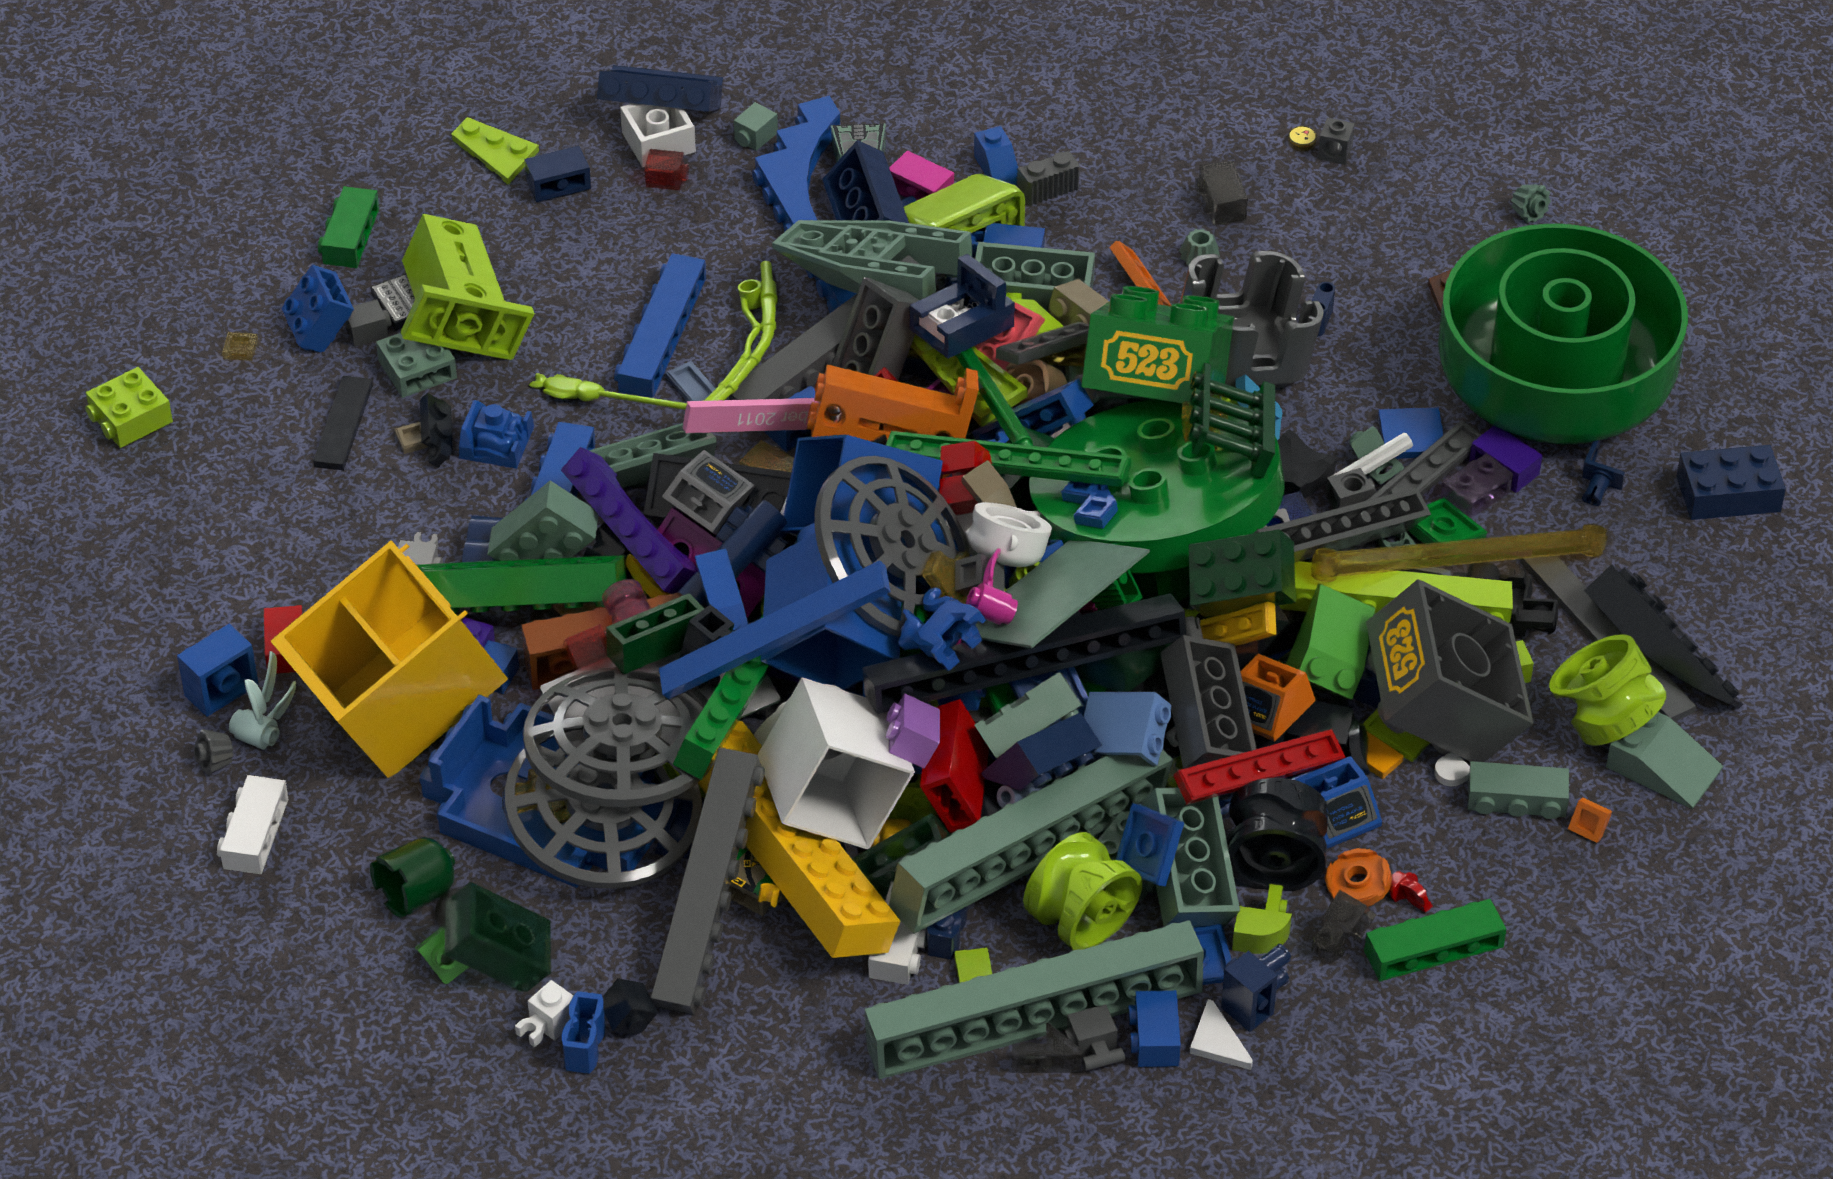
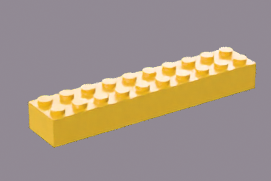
(815, 874)

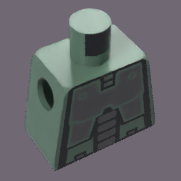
(845, 136)

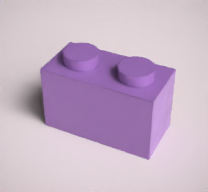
(913, 730)

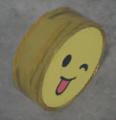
(1302, 138)

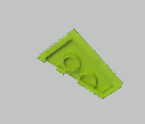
(494, 147)

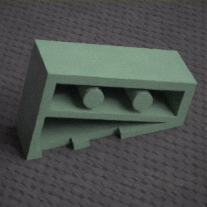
(1031, 713)

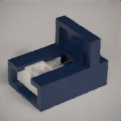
(965, 311)

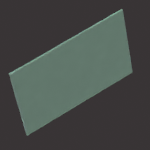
(1060, 589)

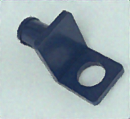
(1599, 476)

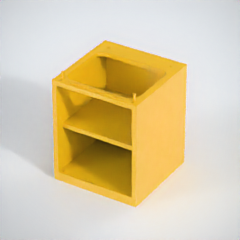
(389, 658)

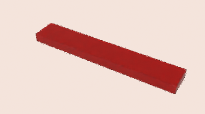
(1273, 761)

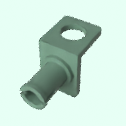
(1368, 441)

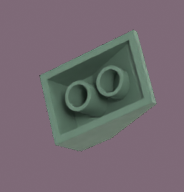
(1665, 761)

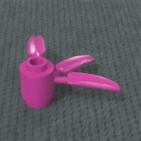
(991, 602)

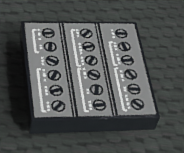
(395, 297)

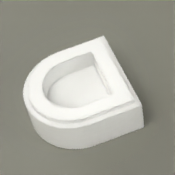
(1451, 770)

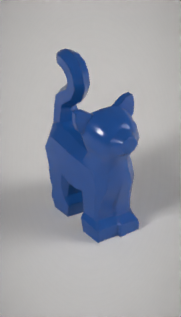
(943, 629)

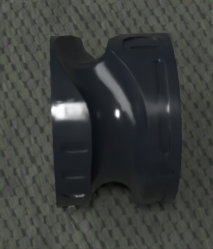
(1278, 834)

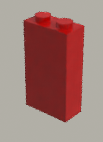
(954, 771)

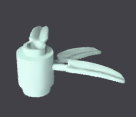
(253, 726)

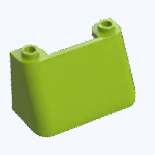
(970, 205)

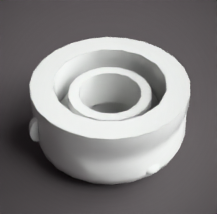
(1013, 530)

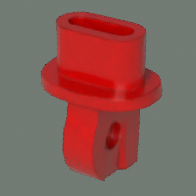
(1407, 886)

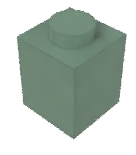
(755, 126)

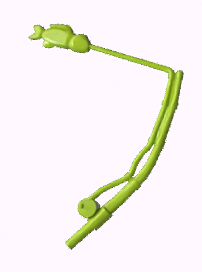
(752, 296)

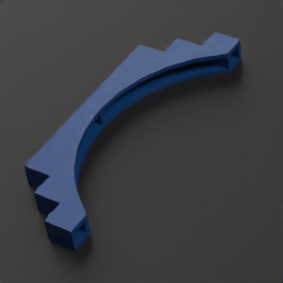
(788, 172)

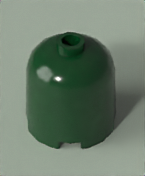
(413, 875)

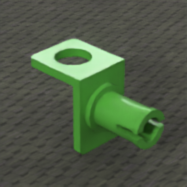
(434, 953)

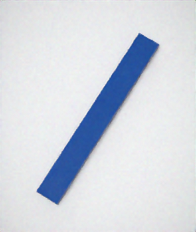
(774, 629)

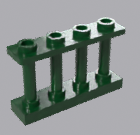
(1261, 419)

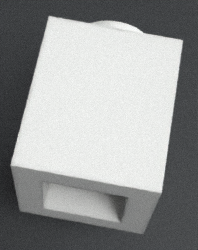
(546, 1013)

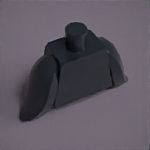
(1335, 716)

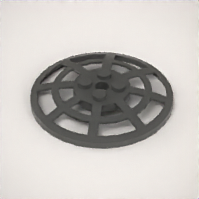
(885, 532)
(612, 739)
(597, 818)

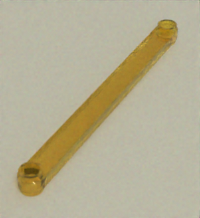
(1329, 563)

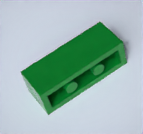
(349, 227)

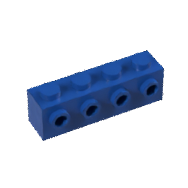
(1045, 412)

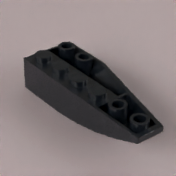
(1656, 633)

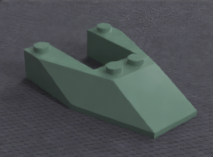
(854, 249)

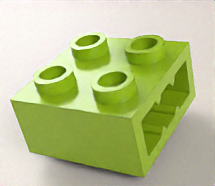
(128, 407)

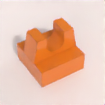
(1589, 820)

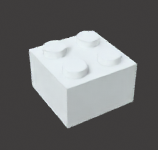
(657, 128)

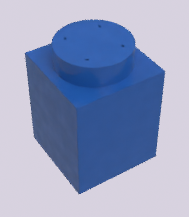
(821, 455)
(842, 646)

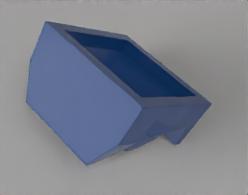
(494, 435)

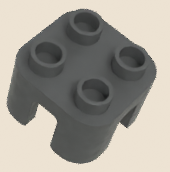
(1265, 332)

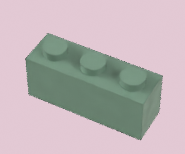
(1518, 789)

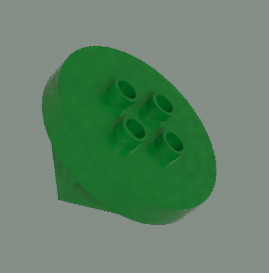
(1167, 494)

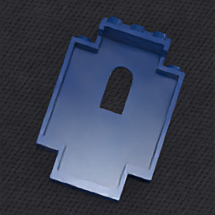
(470, 812)

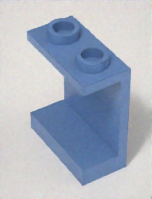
(1128, 723)

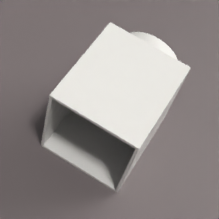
(833, 765)

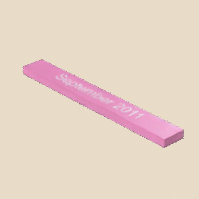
(746, 415)

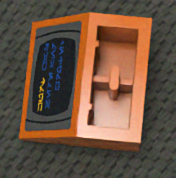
(1275, 695)

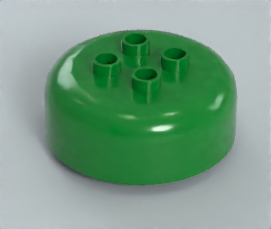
(1561, 333)

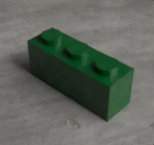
(650, 633)

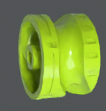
(1611, 689)
(1082, 891)

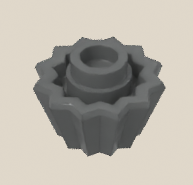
(212, 750)

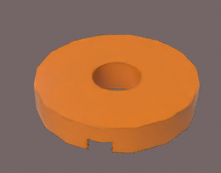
(1355, 862)

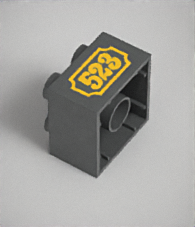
(1448, 673)

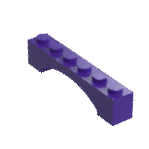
(602, 491)

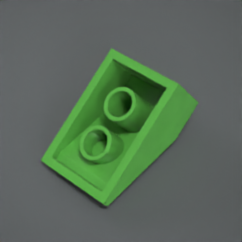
(1333, 642)

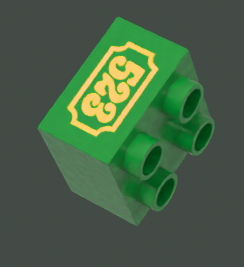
(1155, 347)

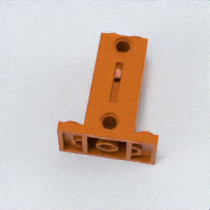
(875, 406)

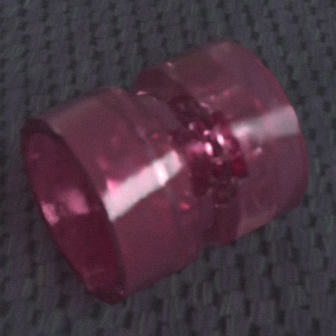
(625, 600)

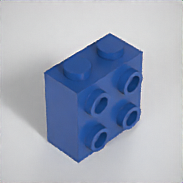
(317, 309)

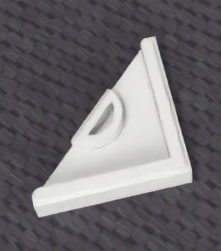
(1217, 1040)

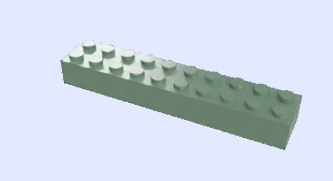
(1018, 837)
(1021, 1000)

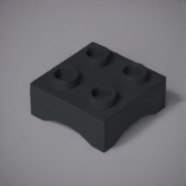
(1302, 466)

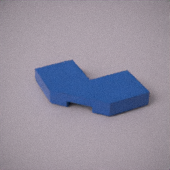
(1096, 500)

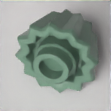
(1531, 202)
(1197, 244)

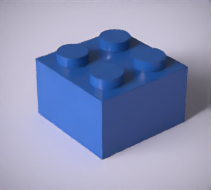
(216, 669)

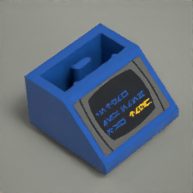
(1348, 799)

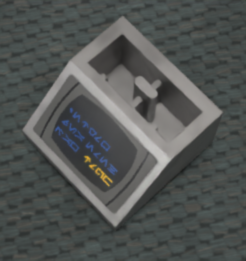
(708, 491)

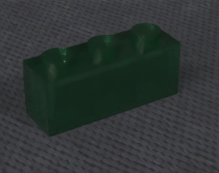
(881, 860)

